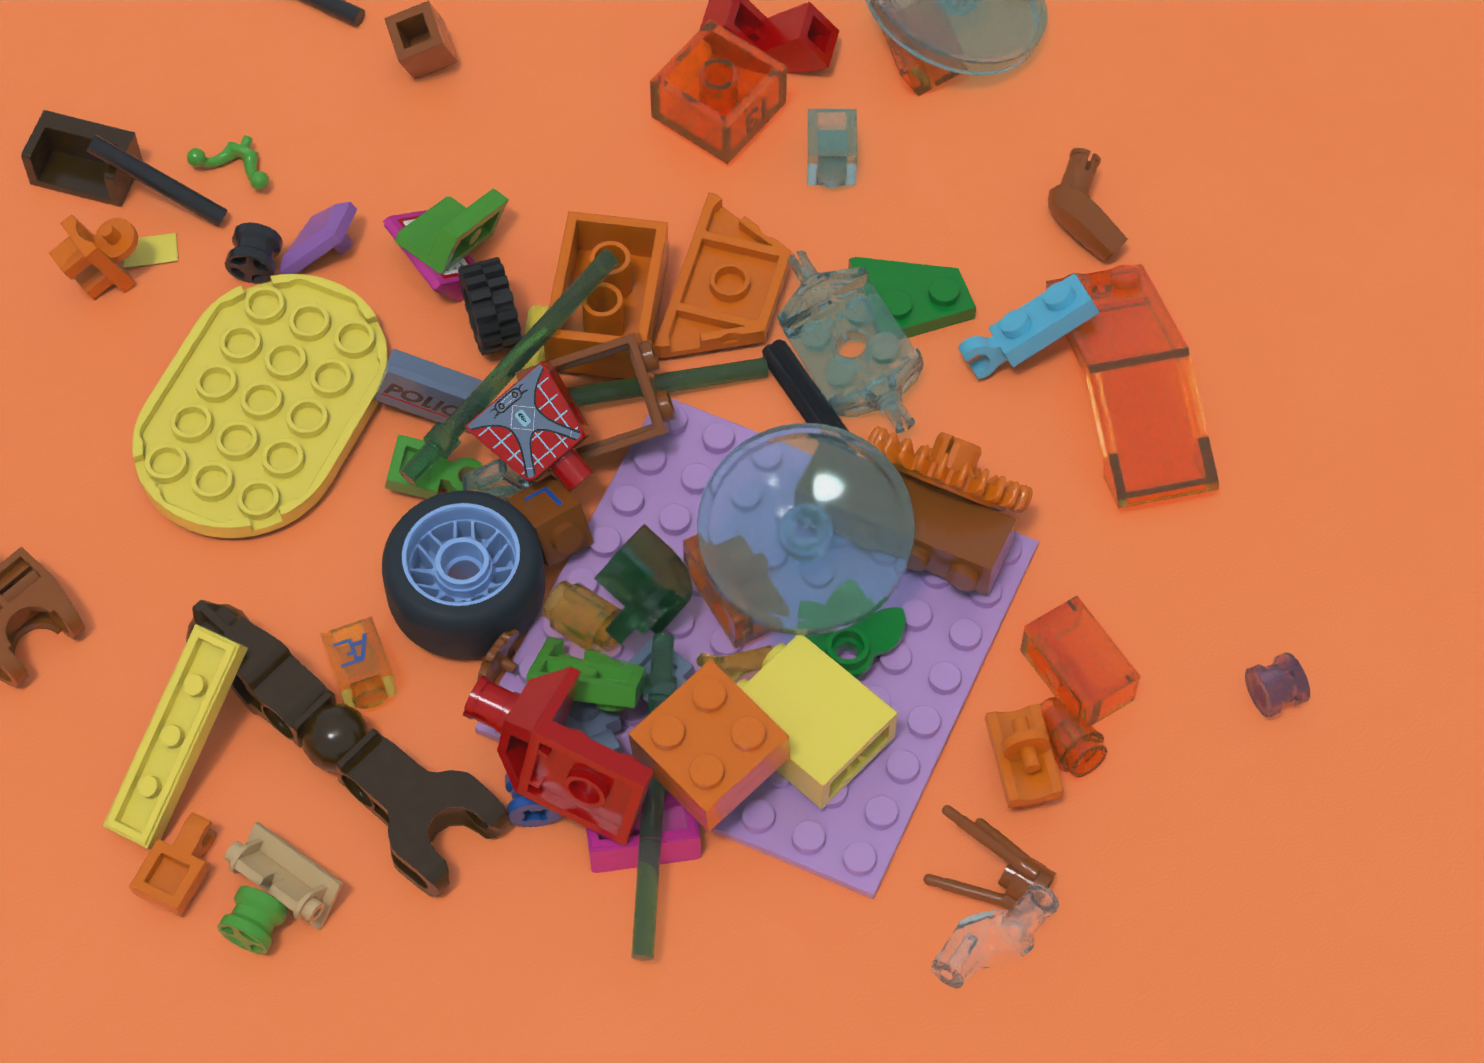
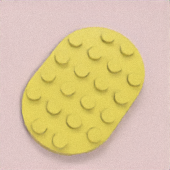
(260, 406)

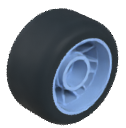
(463, 573)

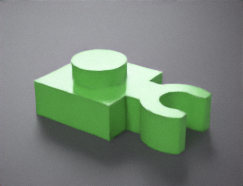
(442, 475)

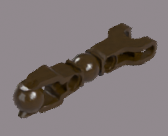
(339, 740)

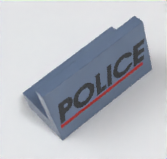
(423, 387)

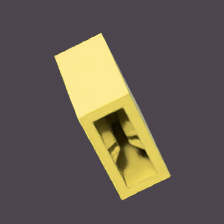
(827, 714)

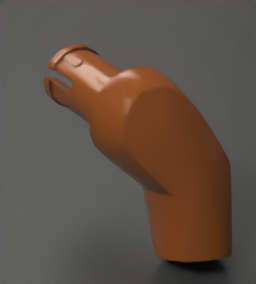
(1077, 210)

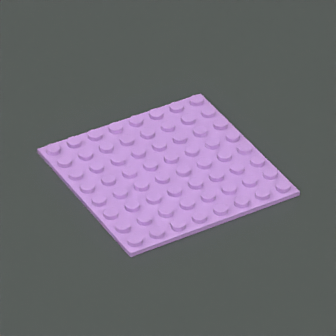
(921, 678)

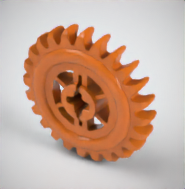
(952, 468)

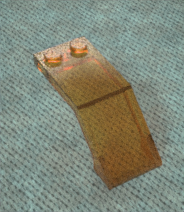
(1142, 391)

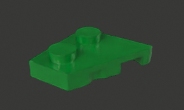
(919, 294)

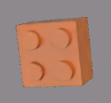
(709, 745)

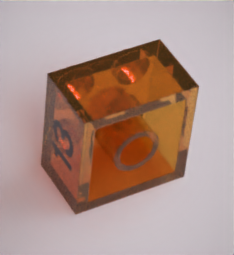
(718, 91)

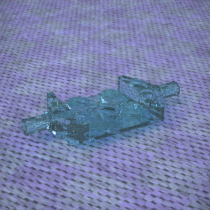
(842, 308)

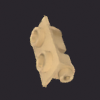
(285, 874)

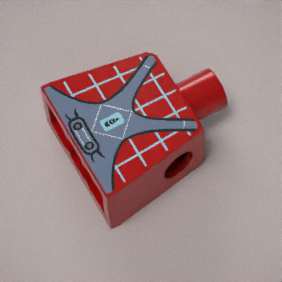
(536, 428)

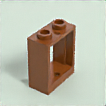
(644, 362)

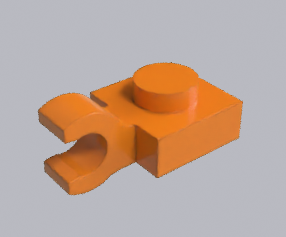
(175, 871)

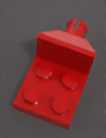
(559, 763)

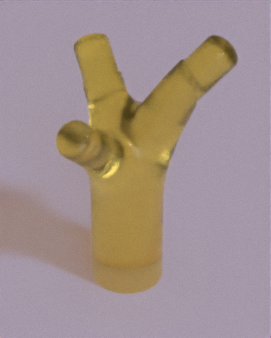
(738, 663)

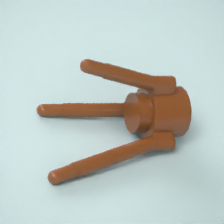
(1017, 876)

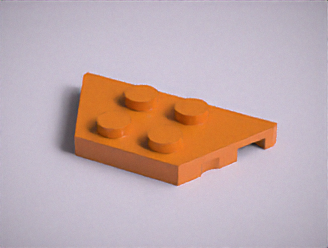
(724, 285)

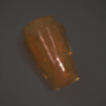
(1074, 742)

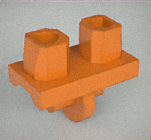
(93, 257)
(1024, 757)

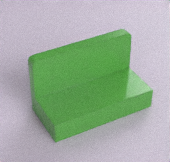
(451, 230)

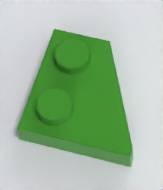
(602, 680)

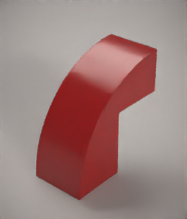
(796, 37)

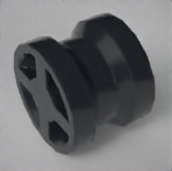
(253, 253)

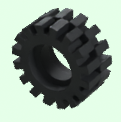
(490, 305)

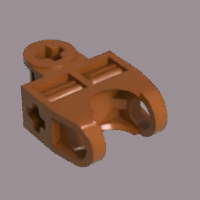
(30, 602)

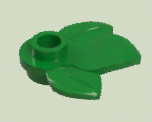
(865, 639)

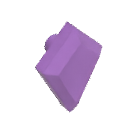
(318, 236)

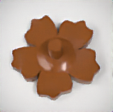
(500, 656)

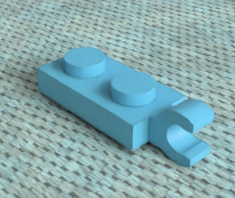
(1031, 327)

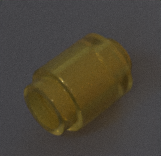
(581, 616)

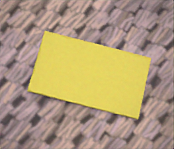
(153, 250)

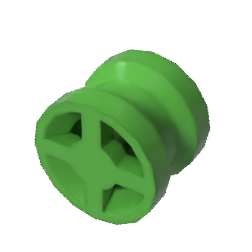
(252, 920)

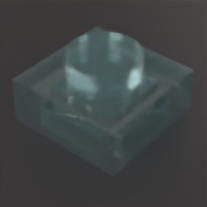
(495, 479)

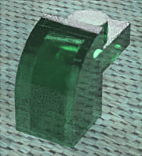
(648, 582)

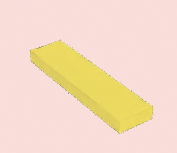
(175, 736)

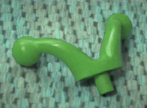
(258, 179)

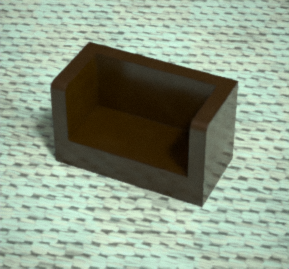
(59, 161)

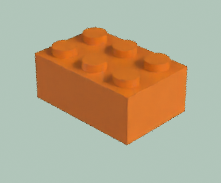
(623, 301)

